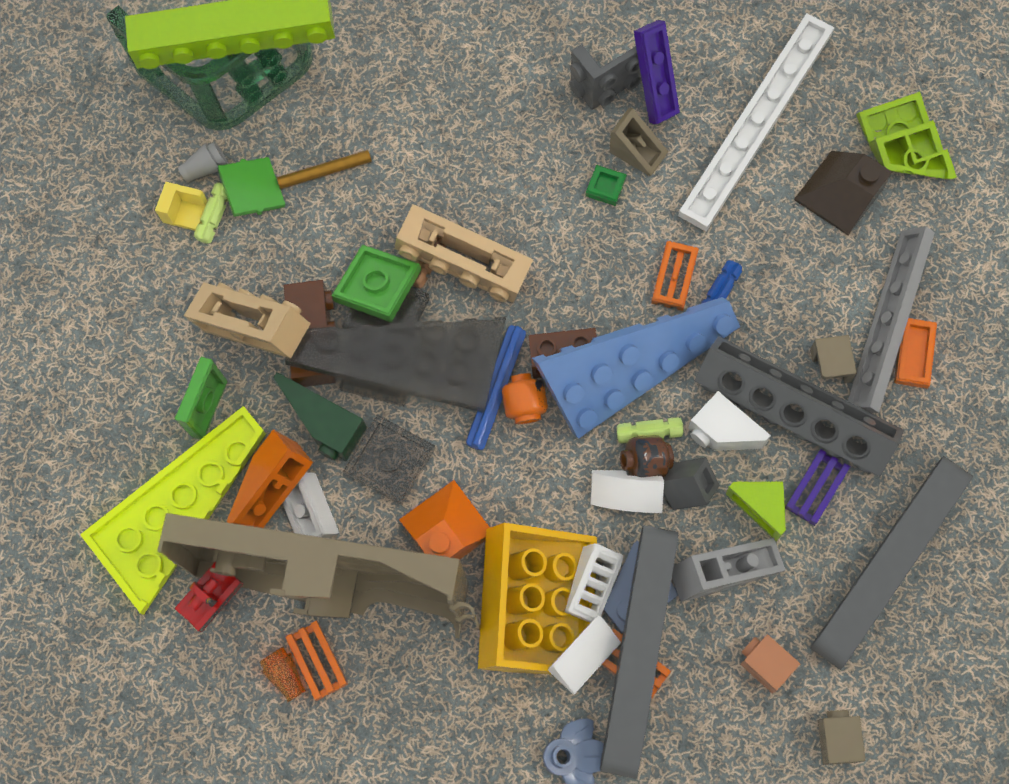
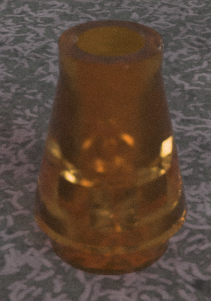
(282, 673)

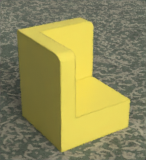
(181, 206)

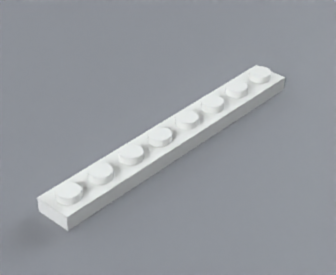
(755, 122)

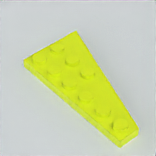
(189, 486)

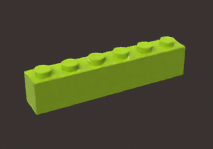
(225, 29)

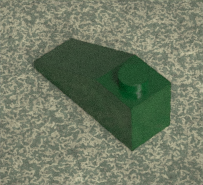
(330, 425)

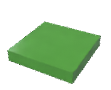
(376, 283)
(201, 398)

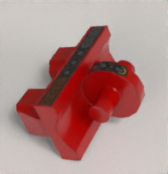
(207, 598)

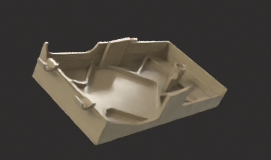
(323, 572)

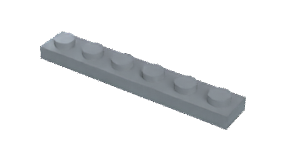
(891, 319)

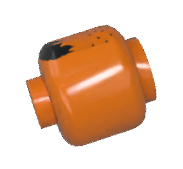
(524, 399)

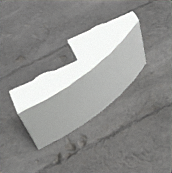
(627, 493)

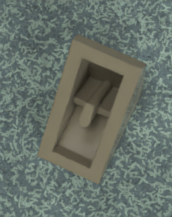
(636, 143)

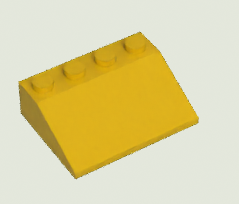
(527, 596)

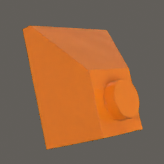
(446, 524)

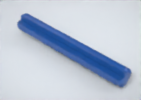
(502, 372)

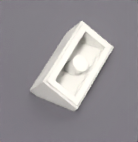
(309, 509)
(585, 655)

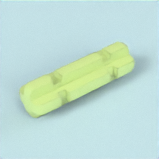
(212, 214)
(672, 427)

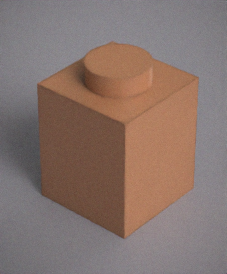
(768, 662)

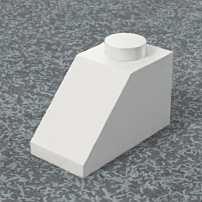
(726, 427)

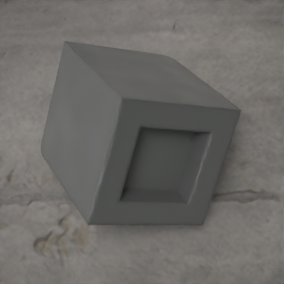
(690, 484)

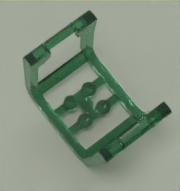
(208, 109)

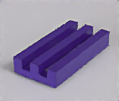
(831, 462)

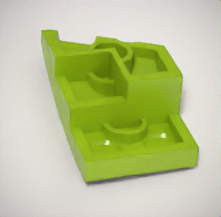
(906, 138)

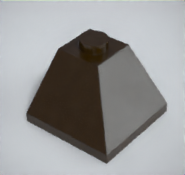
(844, 188)

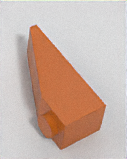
(269, 480)

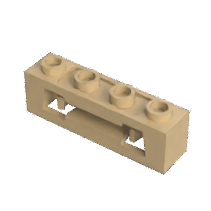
(418, 239)
(281, 323)

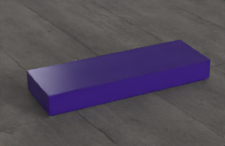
(656, 71)

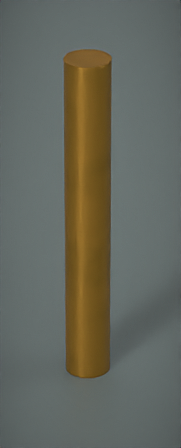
(324, 169)

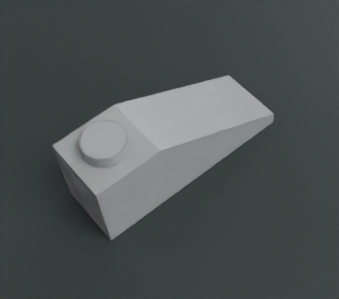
(726, 568)

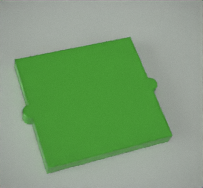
(251, 186)

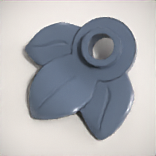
(581, 751)

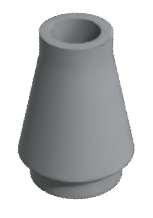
(203, 162)

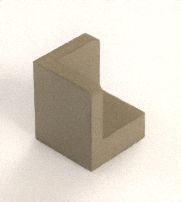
(834, 357)

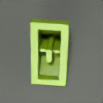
(762, 503)

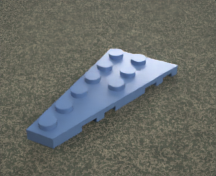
(622, 365)

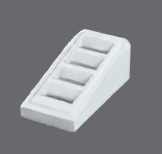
(608, 574)

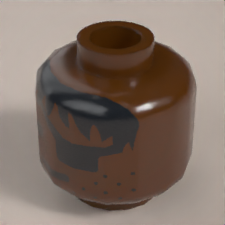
(647, 456)

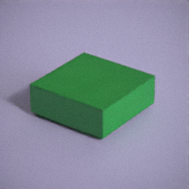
(606, 185)

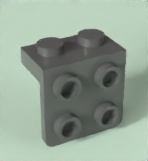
(602, 84)

